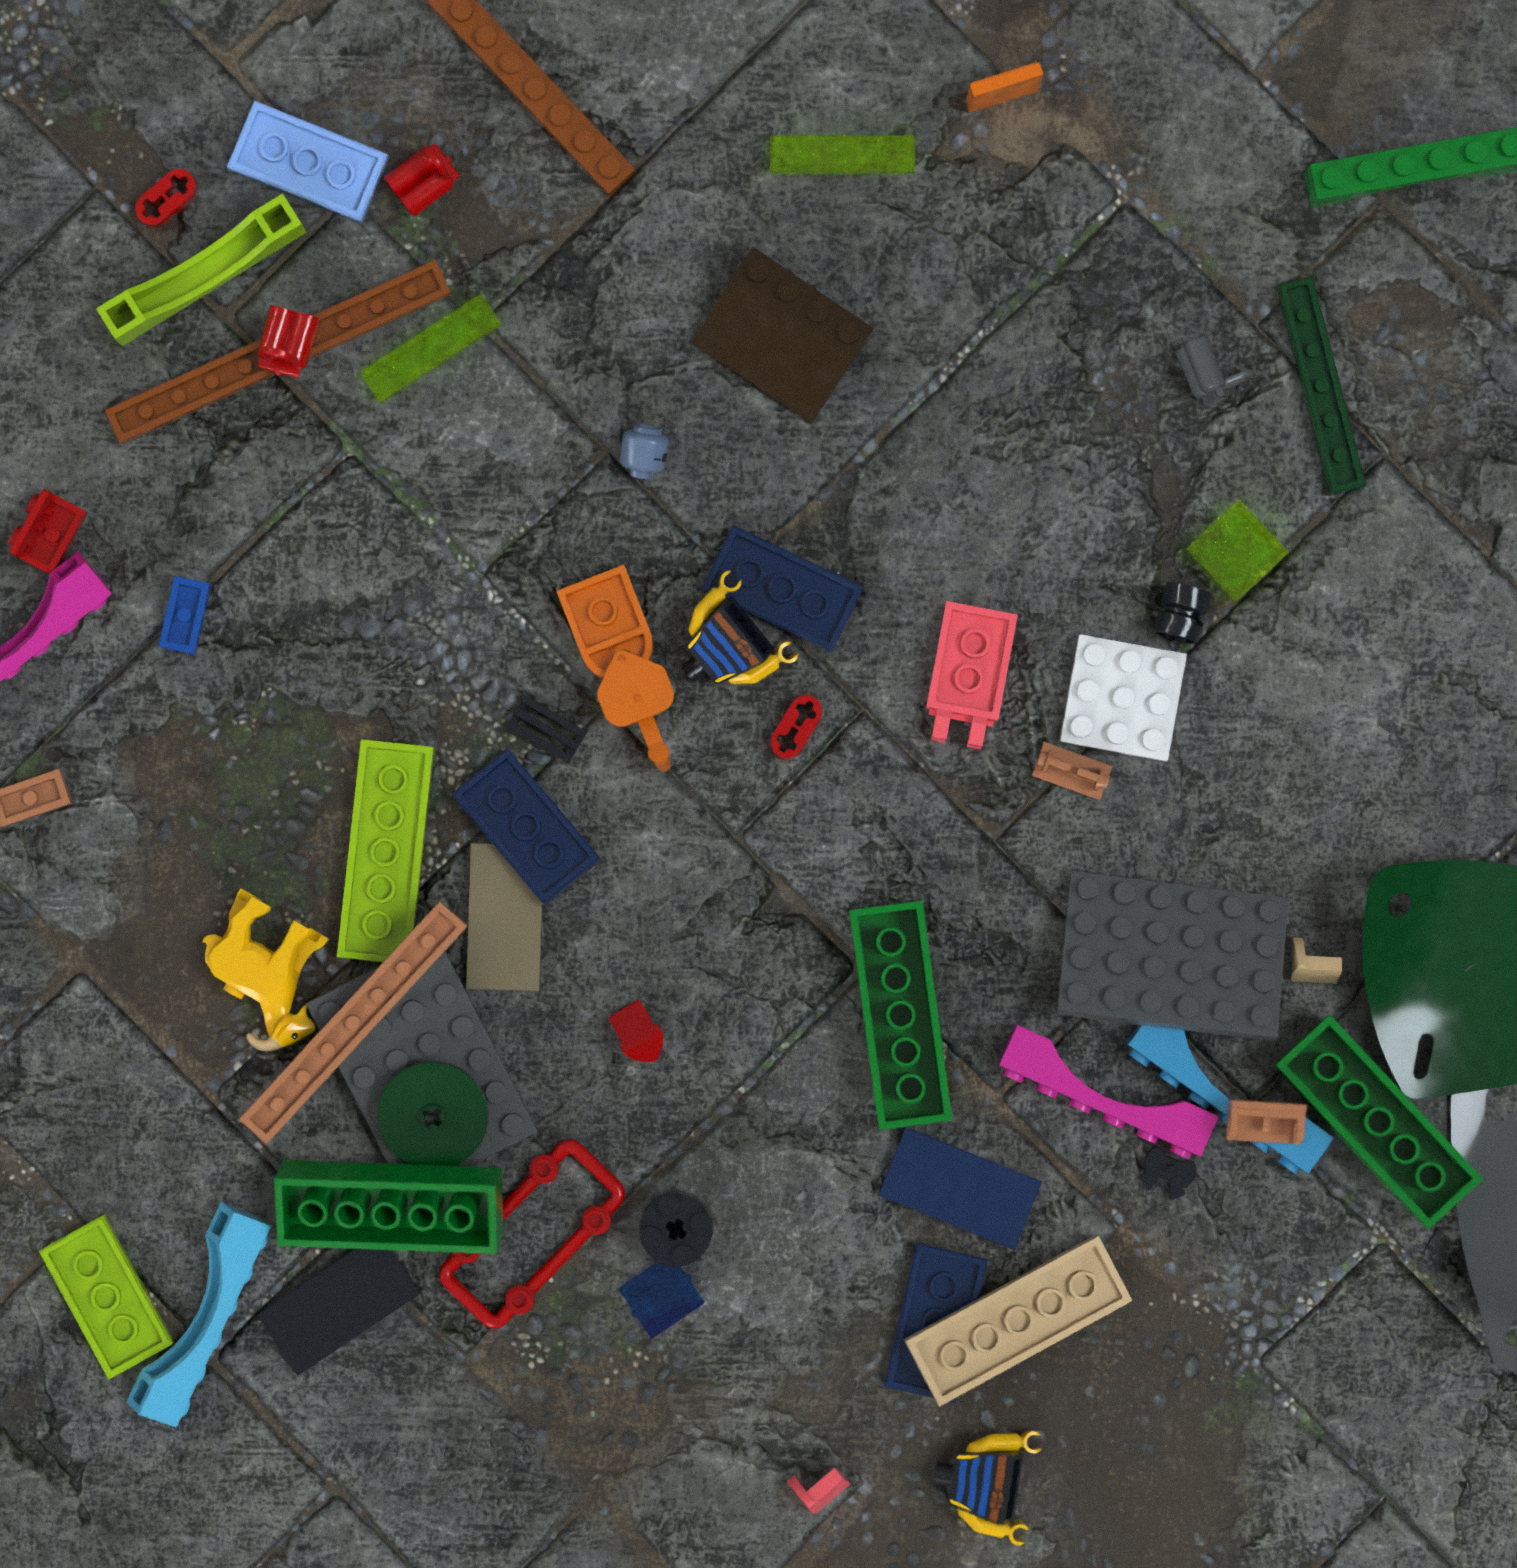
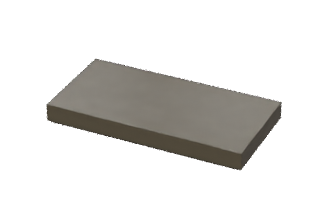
(501, 926)

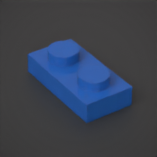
(185, 615)

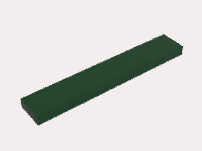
(1321, 386)

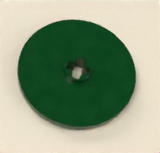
(429, 1087)

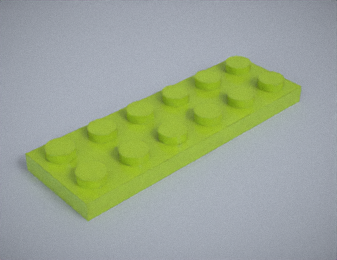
(385, 848)

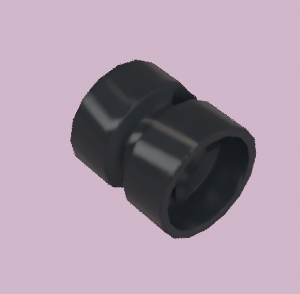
(1182, 613)

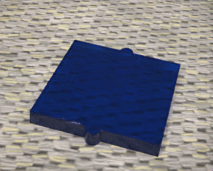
(661, 1297)

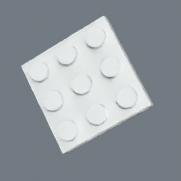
(1123, 698)

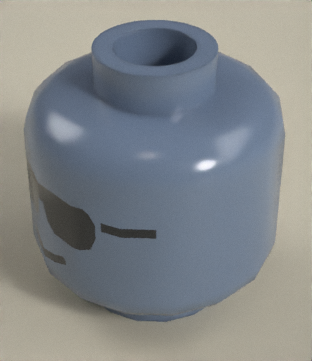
(644, 450)

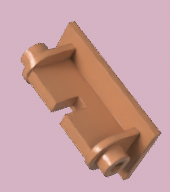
(1072, 771)

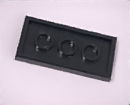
(338, 1305)

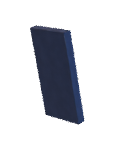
(785, 588)
(526, 827)
(960, 1188)
(936, 1286)

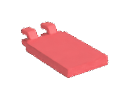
(970, 669)

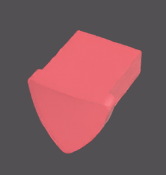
(822, 1492)

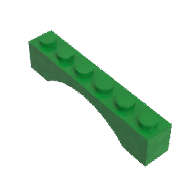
(1401, 167)

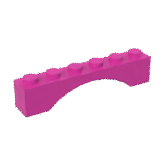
(69, 595)
(1175, 1122)

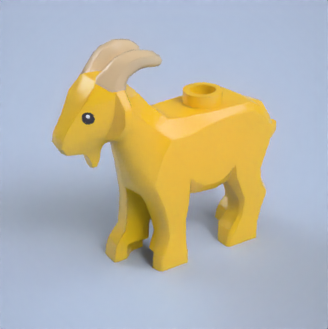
(262, 973)

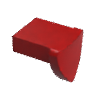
(637, 1032)

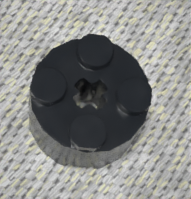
(655, 1233)

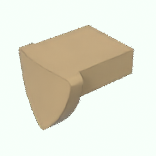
(1313, 968)

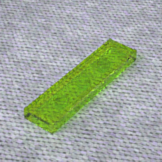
(842, 154)
(430, 348)

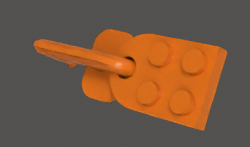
(619, 651)

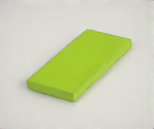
(106, 1296)

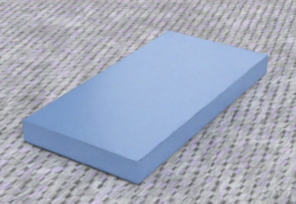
(308, 161)

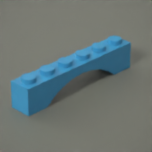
(1171, 1054)

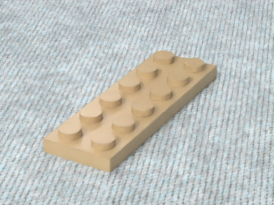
(1017, 1320)

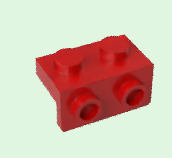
(47, 531)

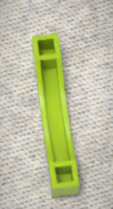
(238, 250)

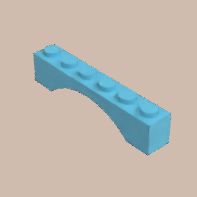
(168, 1383)

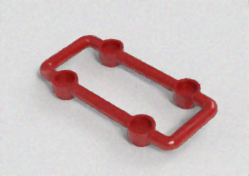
(595, 1221)

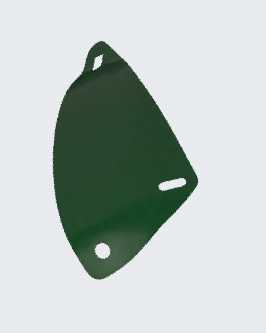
(1418, 977)

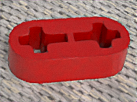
(160, 192)
(788, 722)

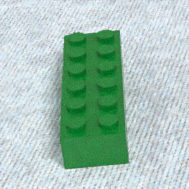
(900, 1015)
(1377, 1122)
(389, 1206)

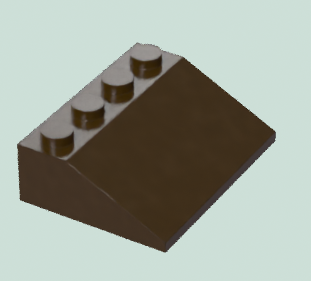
(782, 335)

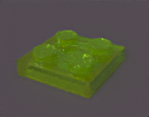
(1236, 551)

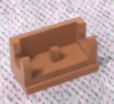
(1265, 1121)

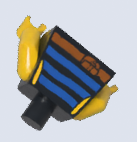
(729, 642)
(987, 1483)

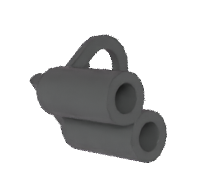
(1204, 371)

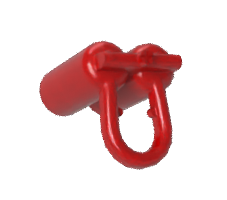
(422, 178)
(286, 341)

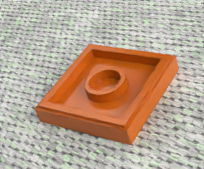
(1004, 87)

